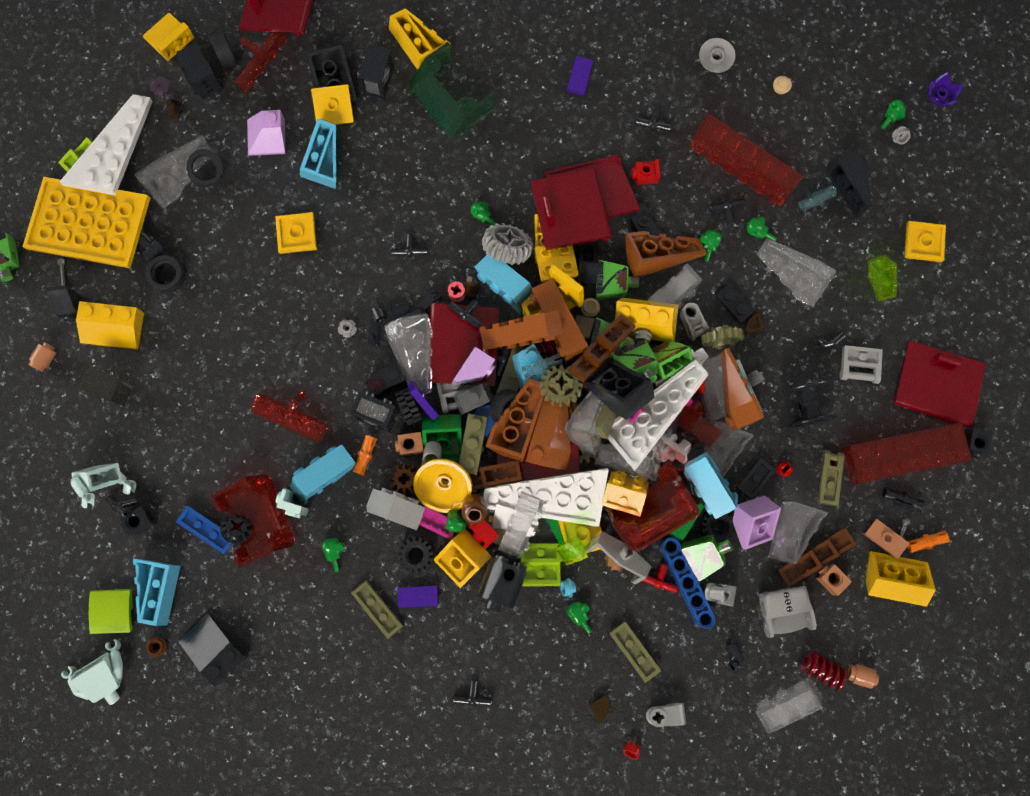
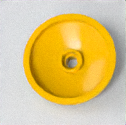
(438, 493)

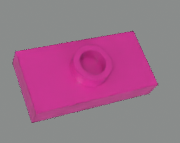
(435, 522)

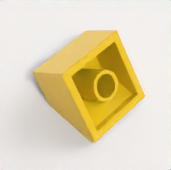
(462, 558)

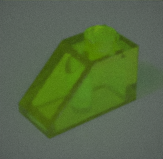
(883, 277)
(571, 551)

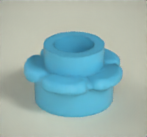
(567, 587)

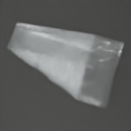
(168, 175)
(799, 272)
(411, 346)
(582, 422)

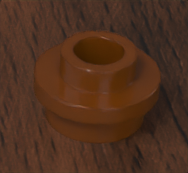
(150, 646)

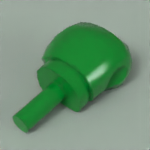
(895, 111)
(480, 211)
(757, 228)
(711, 241)
(455, 521)
(332, 550)
(578, 613)

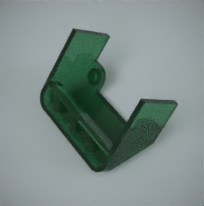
(450, 115)

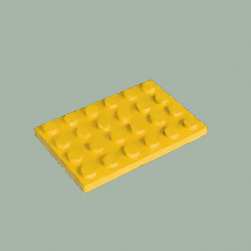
(86, 223)

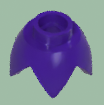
(946, 88)

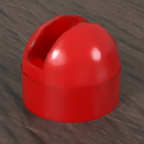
(781, 466)
(631, 750)

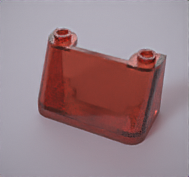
(256, 500)
(664, 510)

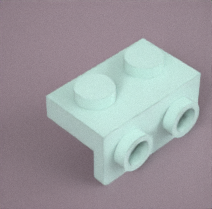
(284, 502)

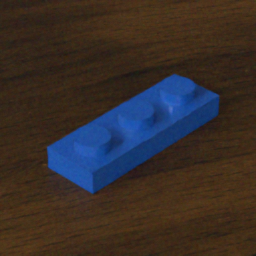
(204, 529)

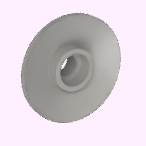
(717, 48)

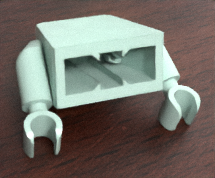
(97, 478)
(98, 677)

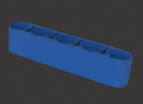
(694, 589)

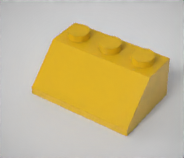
(653, 316)
(109, 325)
(899, 579)

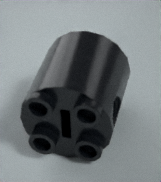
(498, 589)

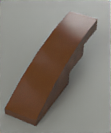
(602, 348)
(495, 475)
(817, 556)

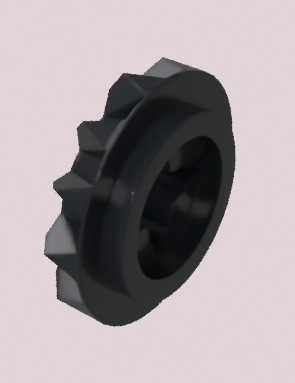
(236, 536)

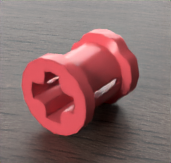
(460, 295)

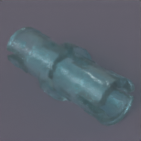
(817, 198)
(541, 365)

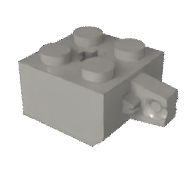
(395, 507)

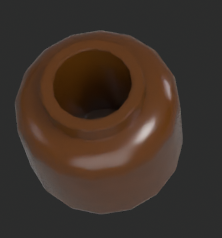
(474, 509)

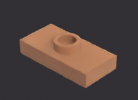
(886, 539)

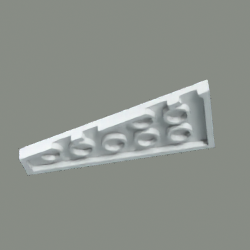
(107, 157)
(638, 439)
(565, 497)

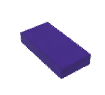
(580, 75)
(423, 400)
(417, 596)

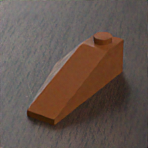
(655, 253)
(740, 406)
(515, 427)
(550, 441)

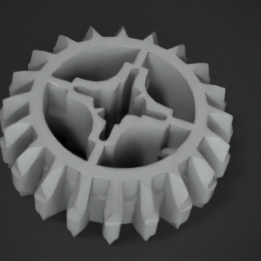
(507, 244)

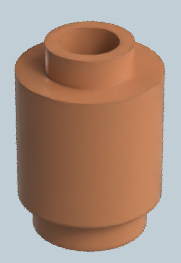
(42, 356)
(862, 676)

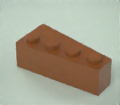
(522, 330)
(570, 343)

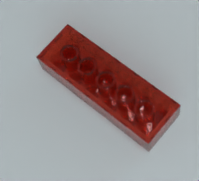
(745, 160)
(906, 453)

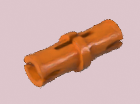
(364, 455)
(928, 541)

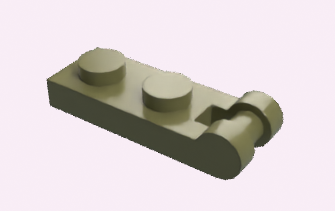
(830, 478)

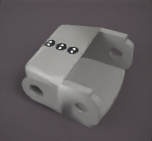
(786, 611)

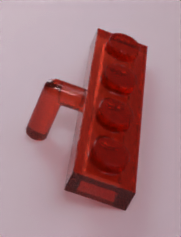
(260, 60)
(289, 417)
(697, 425)

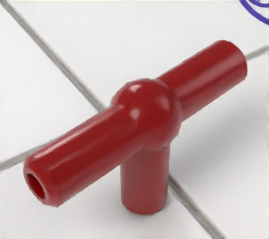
(659, 581)

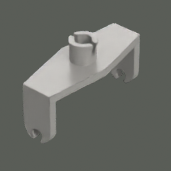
(621, 555)

